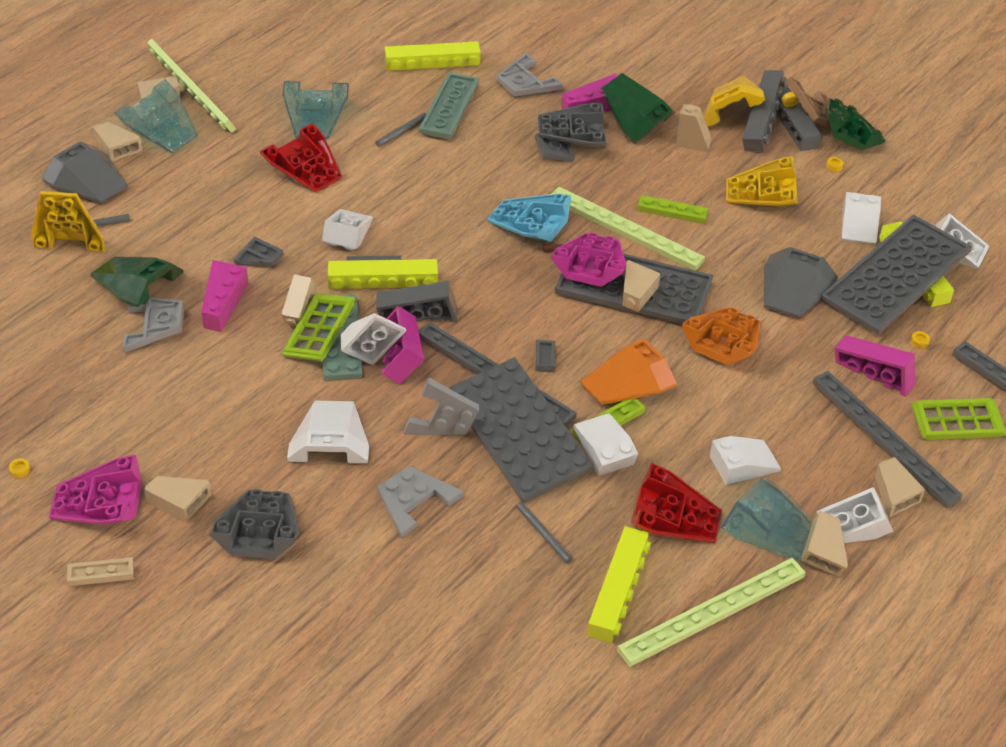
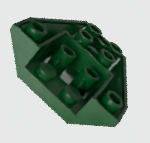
(635, 106)
(851, 126)
(131, 276)

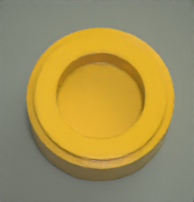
(790, 100)
(834, 164)
(920, 340)
(19, 468)

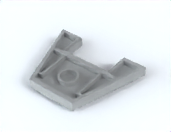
(522, 82)
(161, 320)
(451, 415)
(409, 490)

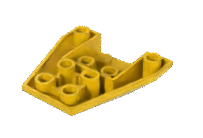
(732, 92)
(765, 185)
(64, 218)

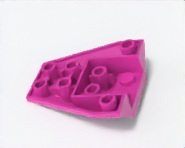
(590, 259)
(101, 494)

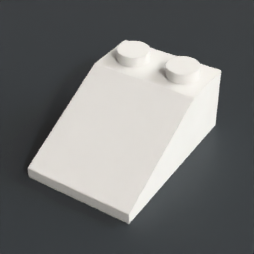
(860, 218)
(346, 229)
(957, 229)
(370, 338)
(606, 444)
(742, 458)
(861, 516)

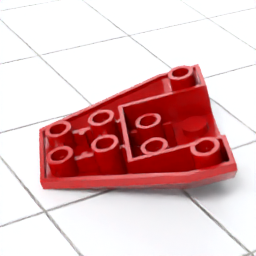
(305, 159)
(674, 508)

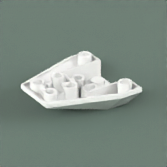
(330, 428)

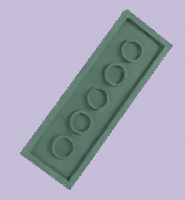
(449, 106)
(339, 364)

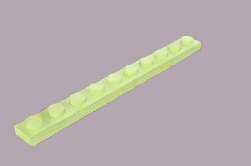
(192, 88)
(633, 231)
(710, 612)

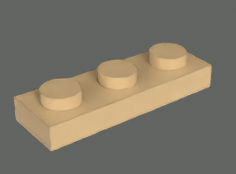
(100, 571)

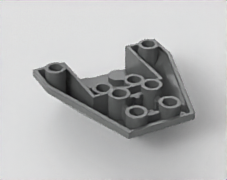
(575, 126)
(86, 172)
(795, 281)
(257, 525)

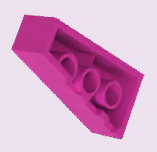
(588, 94)
(222, 293)
(406, 351)
(878, 362)

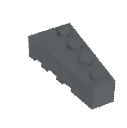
(422, 301)

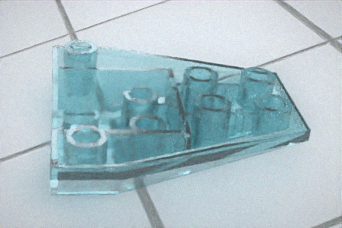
(314, 106)
(160, 118)
(769, 520)

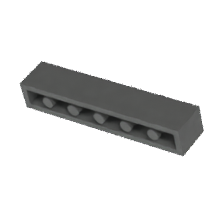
(762, 116)
(799, 125)

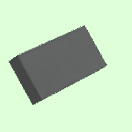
(545, 356)

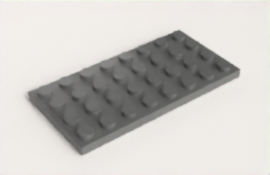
(895, 274)
(676, 300)
(522, 431)

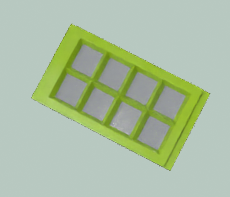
(319, 327)
(958, 419)

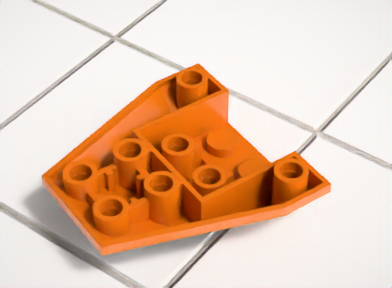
(723, 334)
(630, 374)

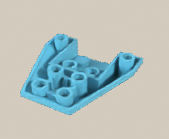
(533, 216)

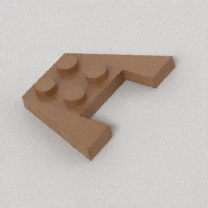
(814, 105)

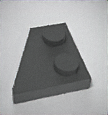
(258, 254)

